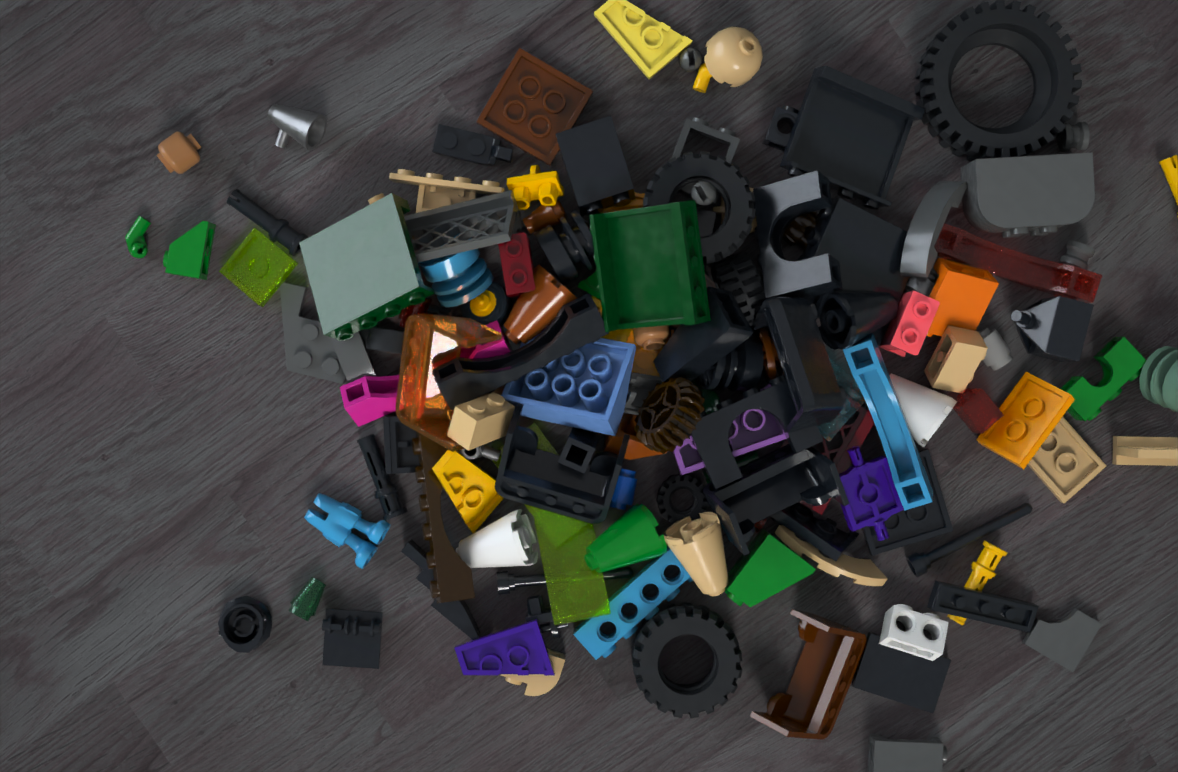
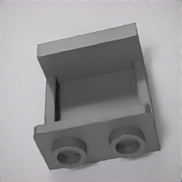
(905, 755)

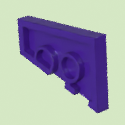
(509, 651)

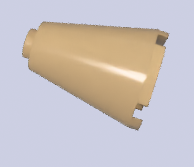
(700, 551)

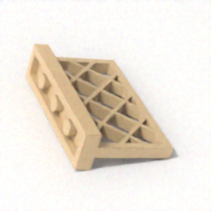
(1145, 450)

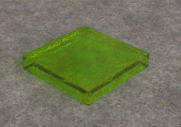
(258, 267)

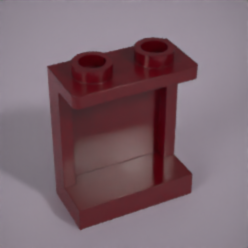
(517, 265)

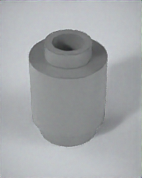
(998, 351)

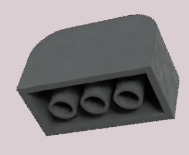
(1028, 193)

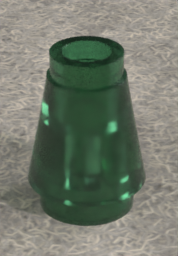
(307, 600)

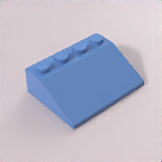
(578, 388)

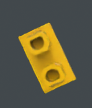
(536, 186)

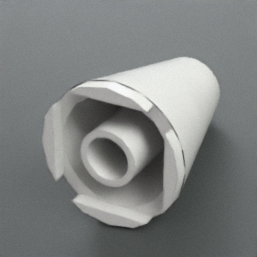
(922, 407)
(501, 543)

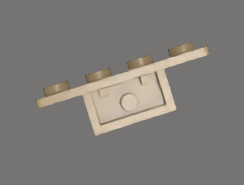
(436, 192)

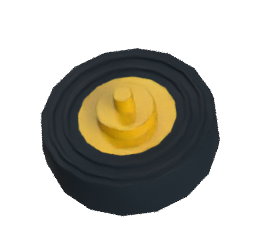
(488, 306)

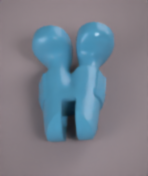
(339, 527)

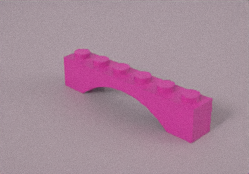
(376, 396)

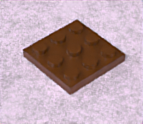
(533, 106)

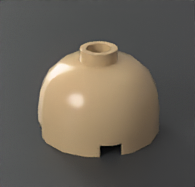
(733, 56)

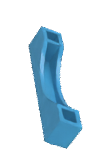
(899, 446)

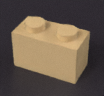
(955, 359)
(480, 421)

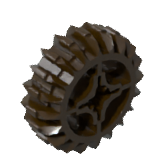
(669, 414)

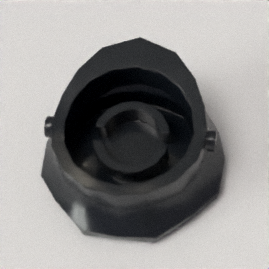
(245, 624)

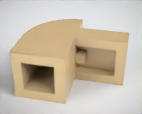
(538, 683)

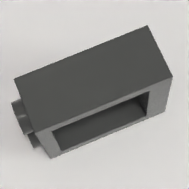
(701, 127)

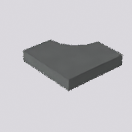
(1064, 639)

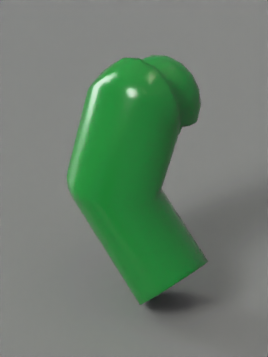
(135, 238)

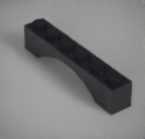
(470, 378)

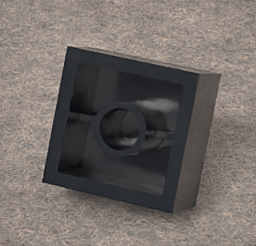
(1054, 328)

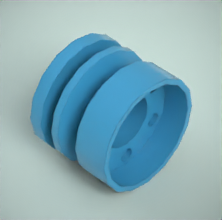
(457, 277)

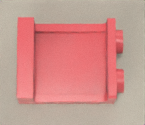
(911, 324)

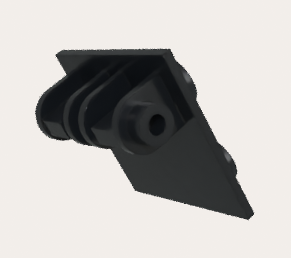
(352, 638)

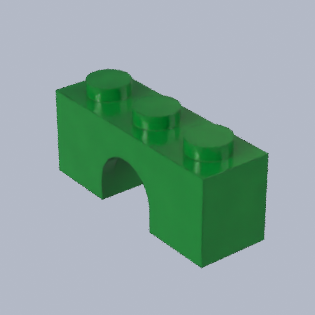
(1119, 364)

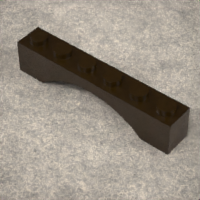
(451, 574)

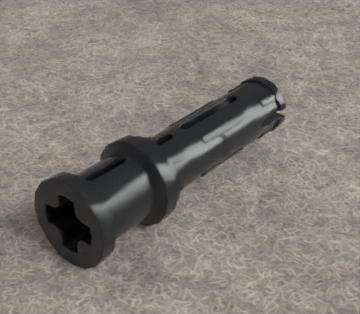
(278, 230)
(386, 491)

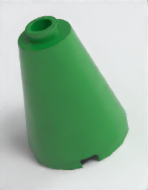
(626, 541)

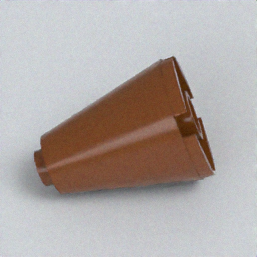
(536, 308)

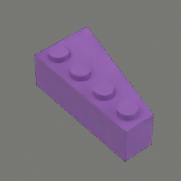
(747, 433)

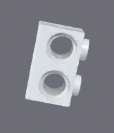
(913, 638)

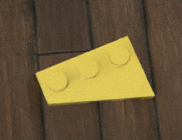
(642, 37)

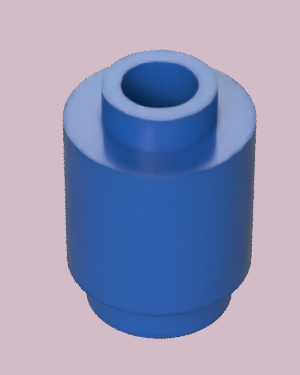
(624, 489)

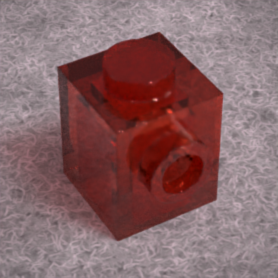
(977, 410)

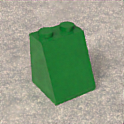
(765, 570)

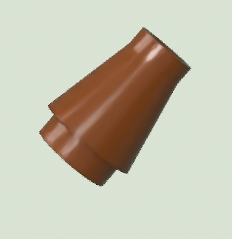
(544, 216)

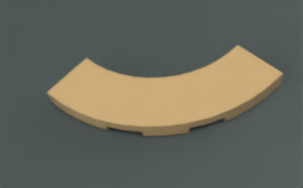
(861, 570)

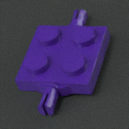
(869, 493)

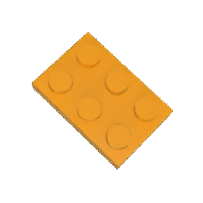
(1028, 419)

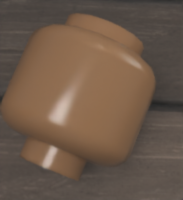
(179, 152)
(652, 337)

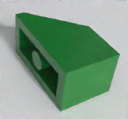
(191, 252)

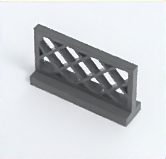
(469, 217)

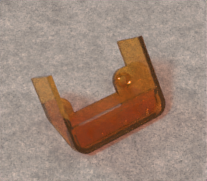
(426, 345)

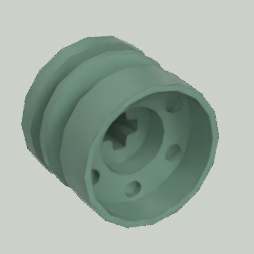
(1160, 378)

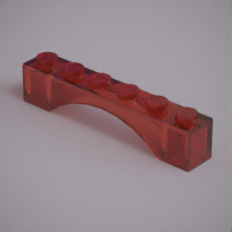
(1034, 272)

